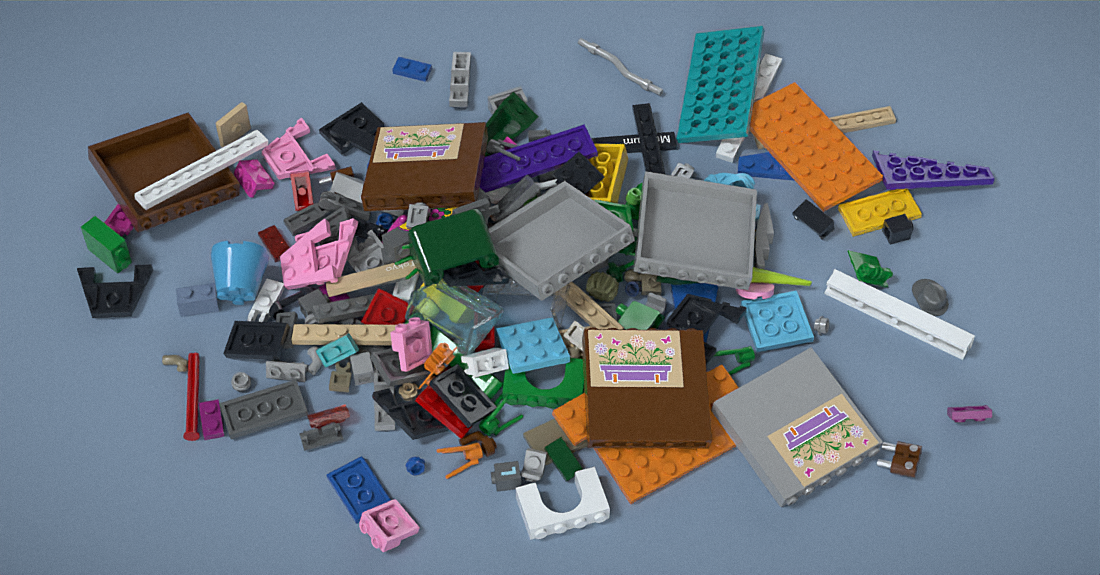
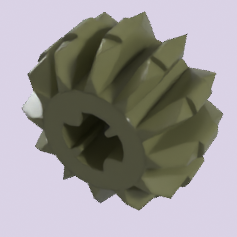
(602, 286)

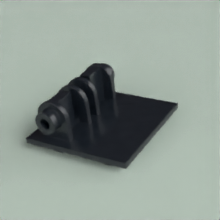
(578, 173)

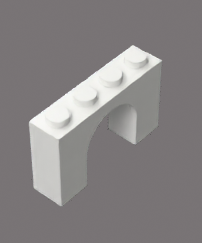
(543, 522)

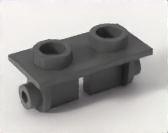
(322, 436)

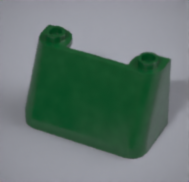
(451, 243)

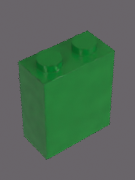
(106, 244)

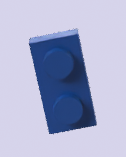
(412, 69)

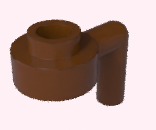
(487, 444)

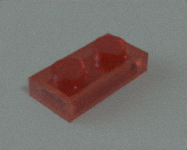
(273, 242)
(327, 416)

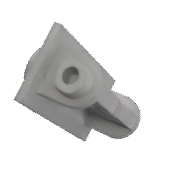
(286, 371)

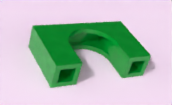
(521, 392)

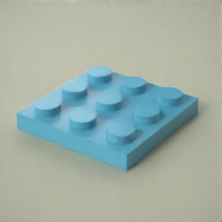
(777, 321)
(533, 345)

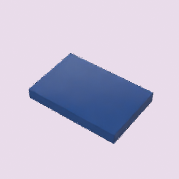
(357, 487)

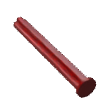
(192, 398)

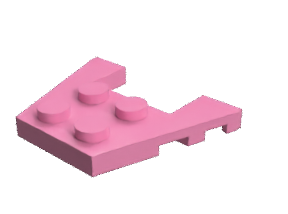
(286, 155)
(336, 252)
(300, 260)

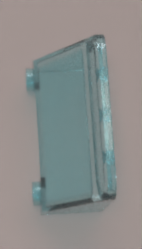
(455, 311)

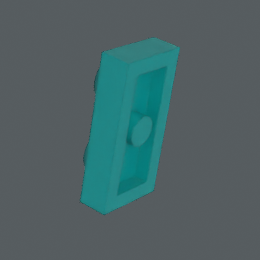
(337, 350)

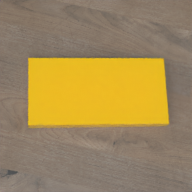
(870, 212)

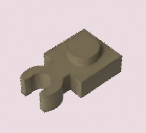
(340, 378)

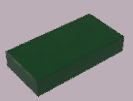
(563, 459)

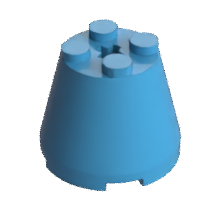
(238, 270)

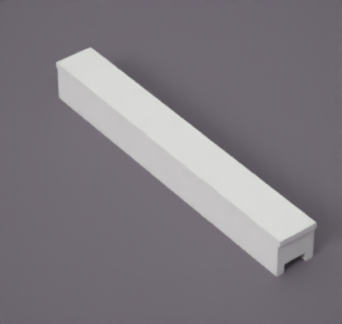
(899, 314)

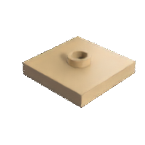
(233, 125)

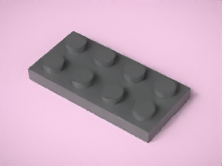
(263, 409)

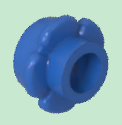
(385, 219)
(415, 465)

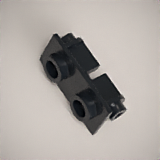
(364, 227)

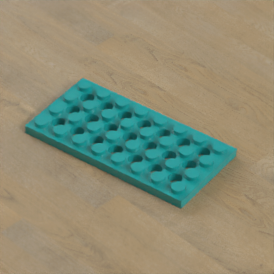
(744, 89)

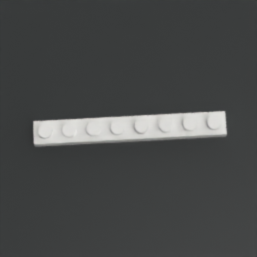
(767, 71)
(201, 169)

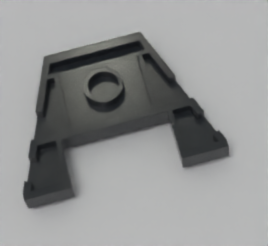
(472, 275)
(113, 298)
(700, 314)
(409, 415)

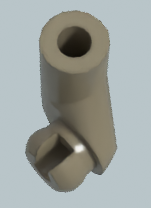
(175, 360)

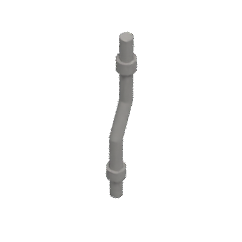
(645, 83)

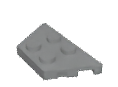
(370, 257)

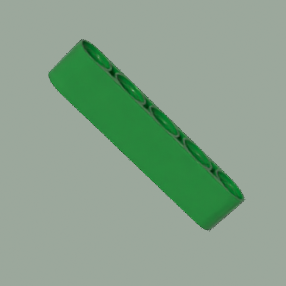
(487, 383)

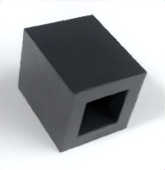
(897, 229)

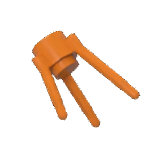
(472, 452)

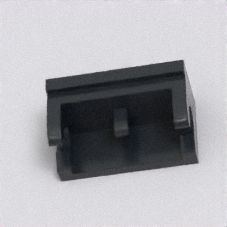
(814, 218)

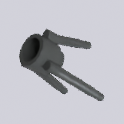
(498, 146)

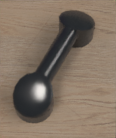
(277, 306)

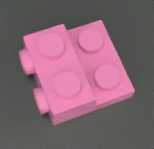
(412, 343)
(387, 525)

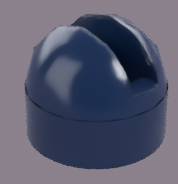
(631, 291)

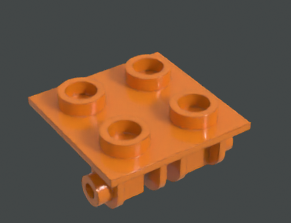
(436, 361)

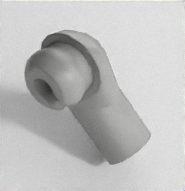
(316, 362)

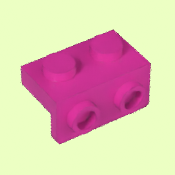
(252, 176)
(119, 221)

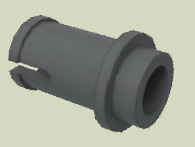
(538, 134)

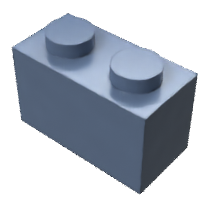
(197, 299)

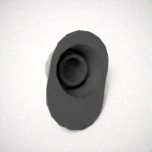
(930, 297)

